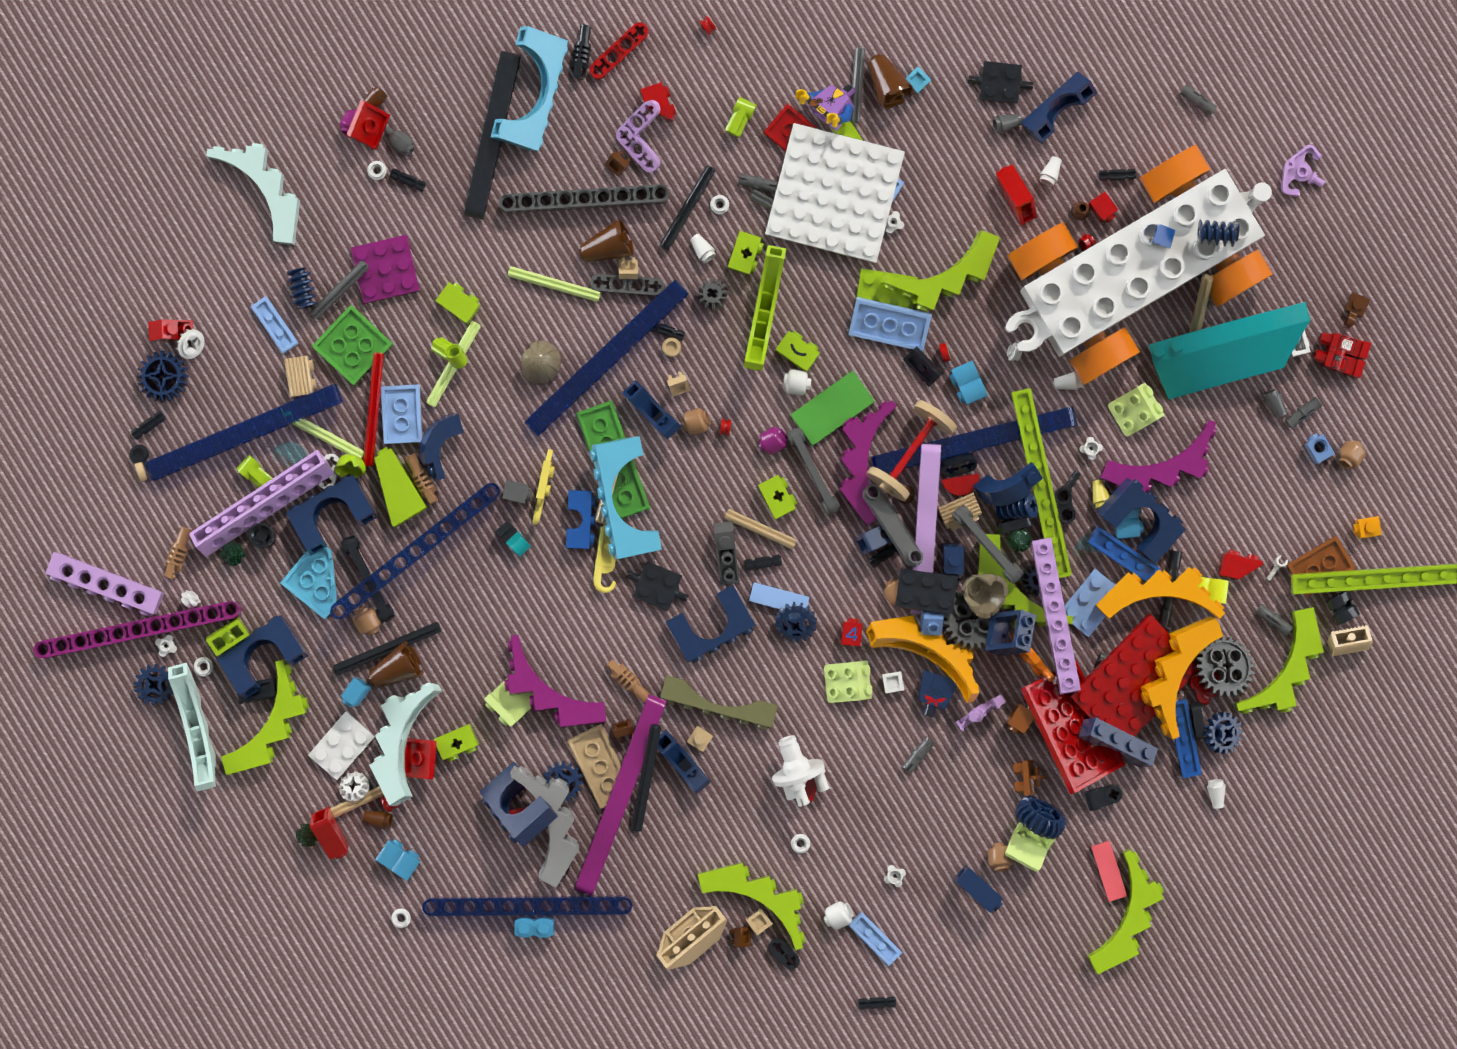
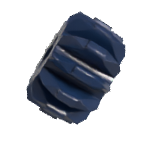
(1030, 582)

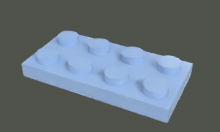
(889, 324)

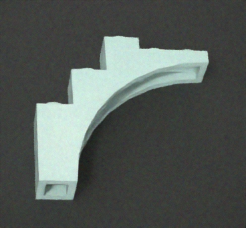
(253, 163)
(195, 726)
(390, 767)

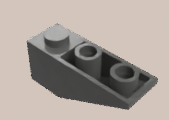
(726, 553)

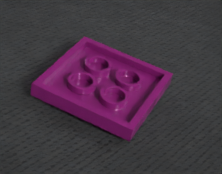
(390, 269)

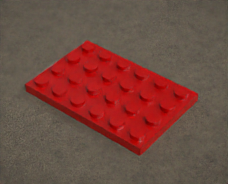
(1114, 686)
(1060, 726)

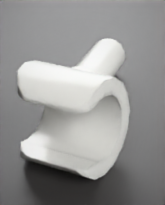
(1276, 567)

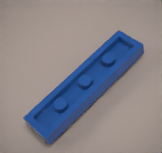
(1122, 554)
(1186, 744)

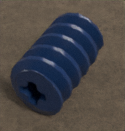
(1218, 233)
(301, 287)
(1021, 509)

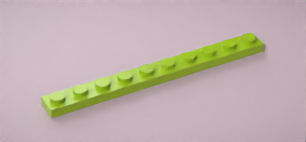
(1043, 490)
(1374, 578)

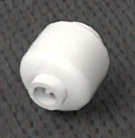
(796, 382)
(838, 915)

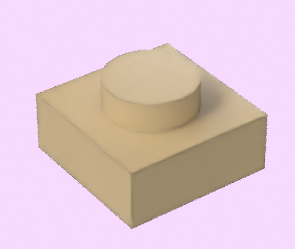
(700, 738)
(759, 921)

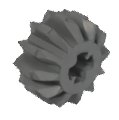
(710, 300)

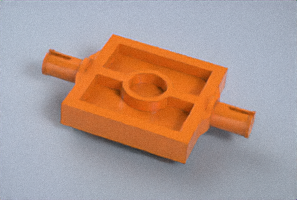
(1036, 664)

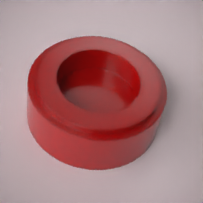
(944, 352)

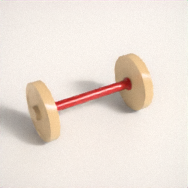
(934, 418)

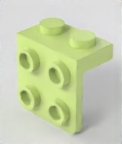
(1136, 409)
(848, 681)
(508, 706)
(1028, 848)

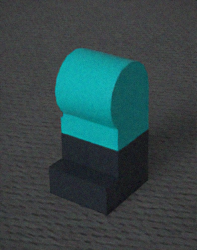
(513, 538)

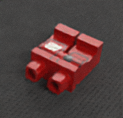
(1335, 354)

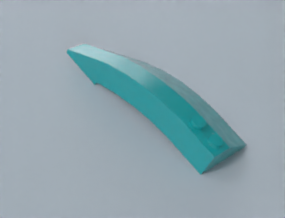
(1229, 350)

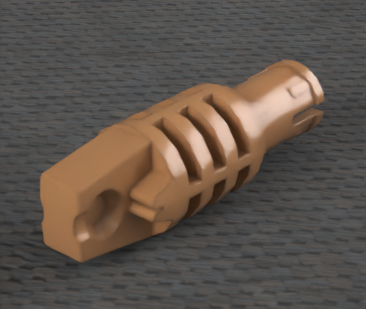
(422, 479)
(177, 553)
(628, 680)

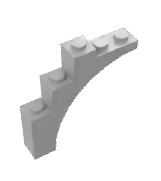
(560, 848)

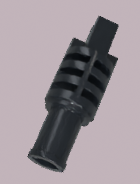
(581, 51)

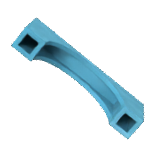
(548, 55)
(609, 460)

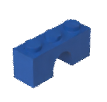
(583, 502)

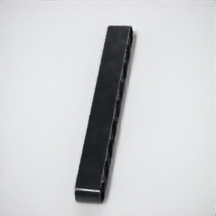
(489, 147)

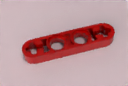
(617, 49)

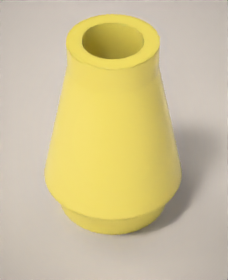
(1100, 493)

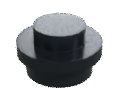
(139, 453)

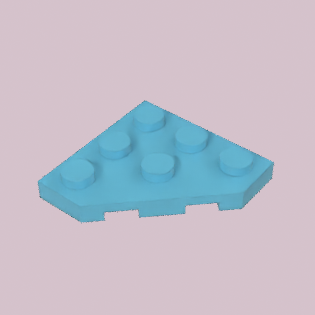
(314, 581)

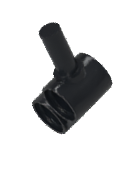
(1067, 504)

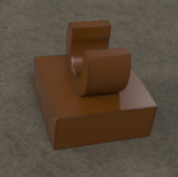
(617, 163)
(623, 728)
(742, 936)

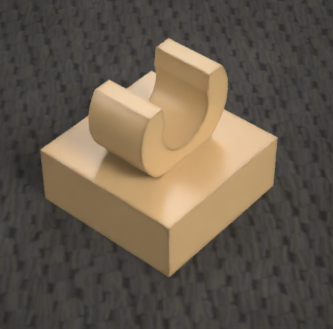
(628, 268)
(678, 385)

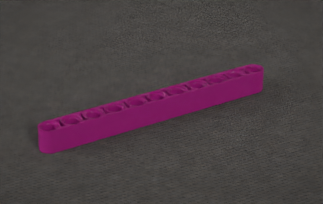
(128, 629)
(619, 797)

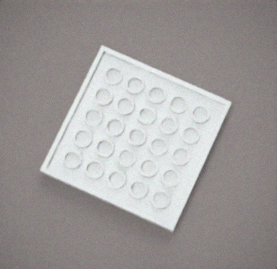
(834, 193)

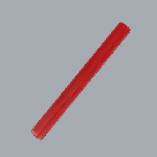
(373, 409)

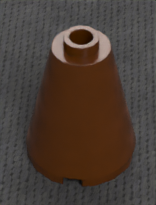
(889, 82)
(608, 244)
(396, 667)

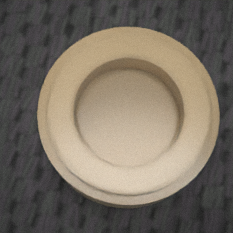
(671, 347)
(141, 471)

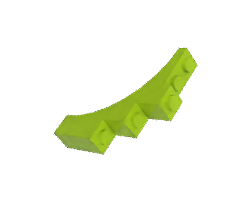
(973, 264)
(765, 308)
(988, 565)
(1280, 692)
(275, 729)
(734, 879)
(1142, 894)

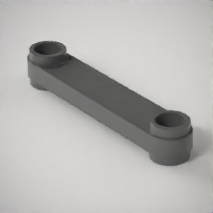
(796, 439)
(892, 525)
(1011, 571)

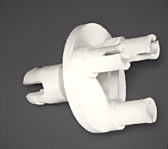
(797, 771)

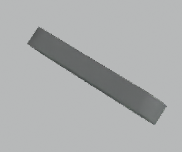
(627, 289)

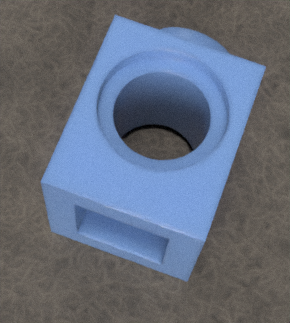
(1326, 452)
(931, 623)

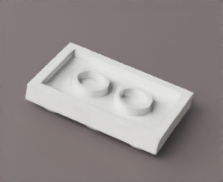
(341, 745)

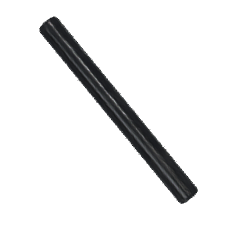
(386, 648)
(646, 777)

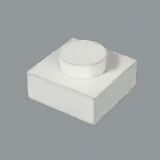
(893, 682)

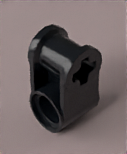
(1098, 797)

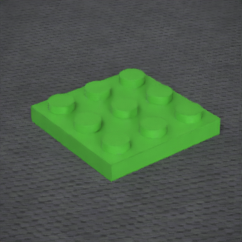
(351, 344)

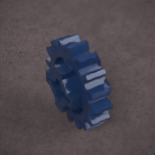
(795, 620)
(148, 677)
(1223, 732)
(571, 778)

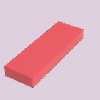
(1108, 871)

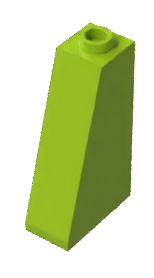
(399, 491)

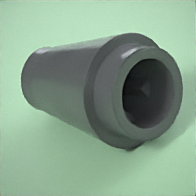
(1004, 123)
(1275, 402)

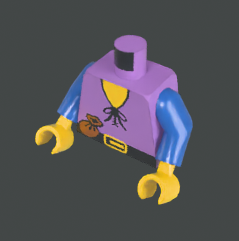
(829, 104)

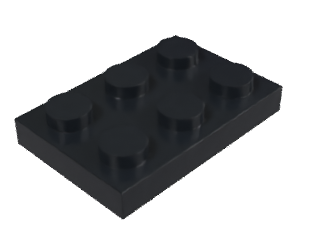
(926, 591)

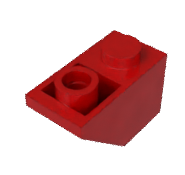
(659, 94)
(168, 329)
(1238, 566)

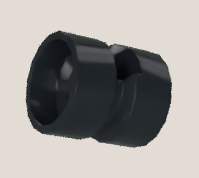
(262, 535)
(1342, 607)

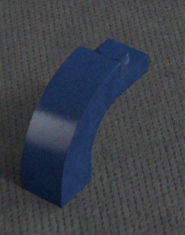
(651, 409)
(433, 439)
(1009, 490)
(682, 762)

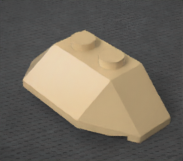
(691, 936)

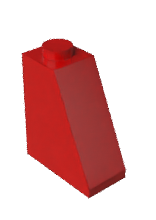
(1017, 194)
(328, 833)

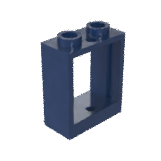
(999, 629)
(978, 889)

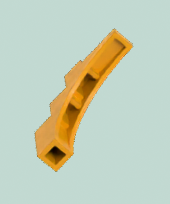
(1159, 585)
(905, 635)
(1163, 692)

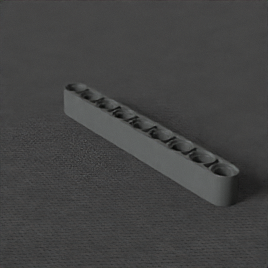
(555, 196)

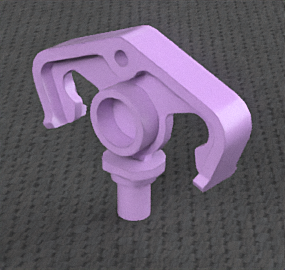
(1297, 169)
(980, 711)

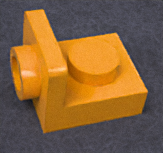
(1367, 527)

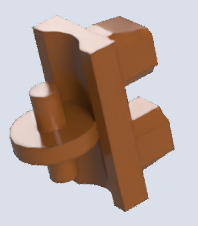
(1029, 777)

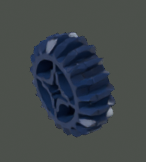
(162, 368)
(1040, 817)

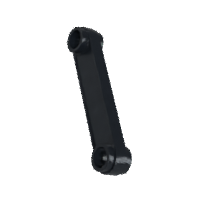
(351, 545)

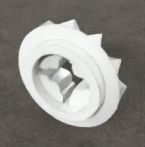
(197, 342)
(359, 791)

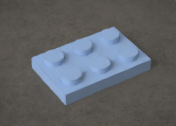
(401, 414)
(1082, 603)

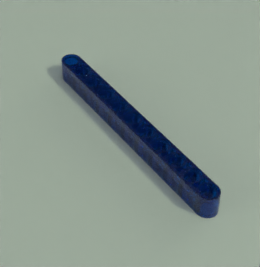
(606, 358)
(243, 432)
(979, 439)
(419, 542)
(518, 909)

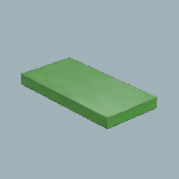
(832, 408)

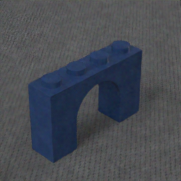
(305, 515)
(1165, 527)
(694, 646)
(236, 660)
(523, 825)

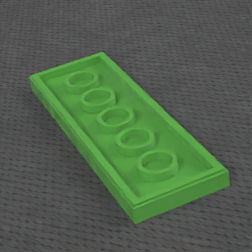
(602, 425)

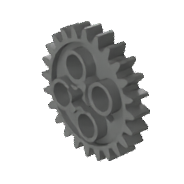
(975, 636)
(1240, 667)

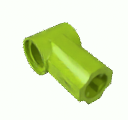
(741, 114)
(451, 352)
(252, 471)

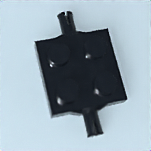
(1000, 82)
(657, 586)

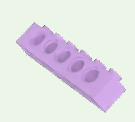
(57, 567)

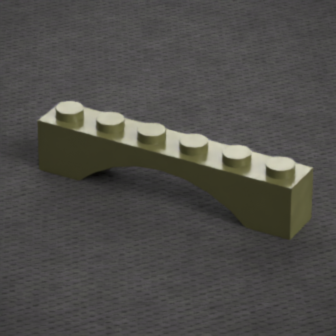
(757, 712)

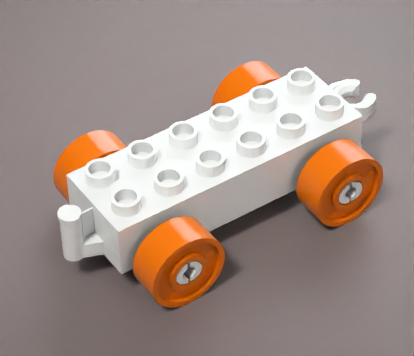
(1126, 272)

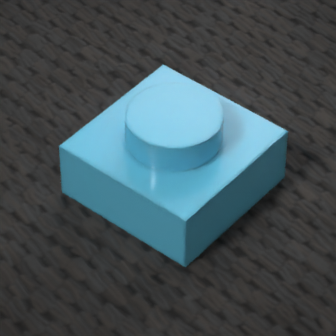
(918, 79)

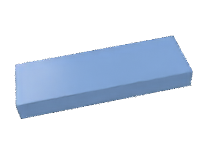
(274, 325)
(775, 597)
(875, 938)

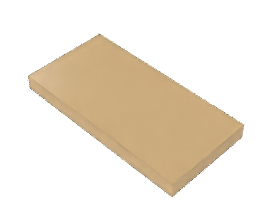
(597, 762)

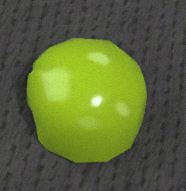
(350, 465)

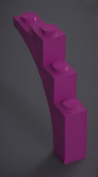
(857, 459)
(1166, 472)
(570, 711)

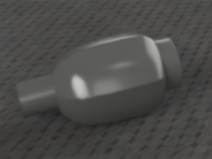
(400, 141)

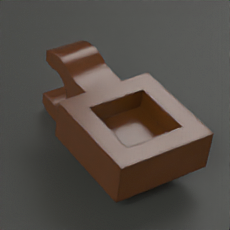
(1356, 307)

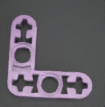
(633, 133)

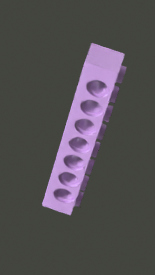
(261, 503)
(1055, 616)

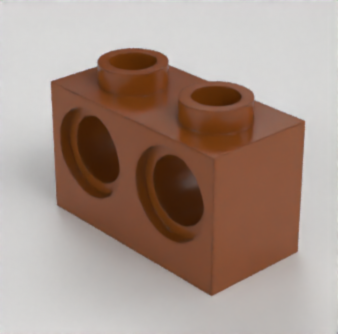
(1019, 719)

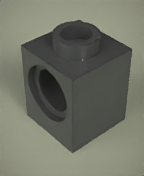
(517, 492)

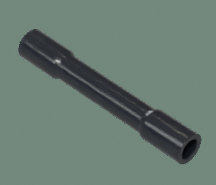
(1166, 610)

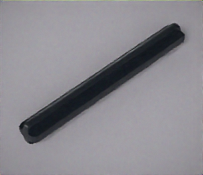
(687, 207)

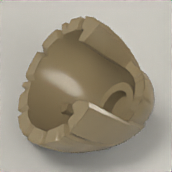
(541, 362)
(985, 594)

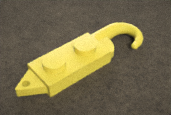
(543, 488)
(604, 561)

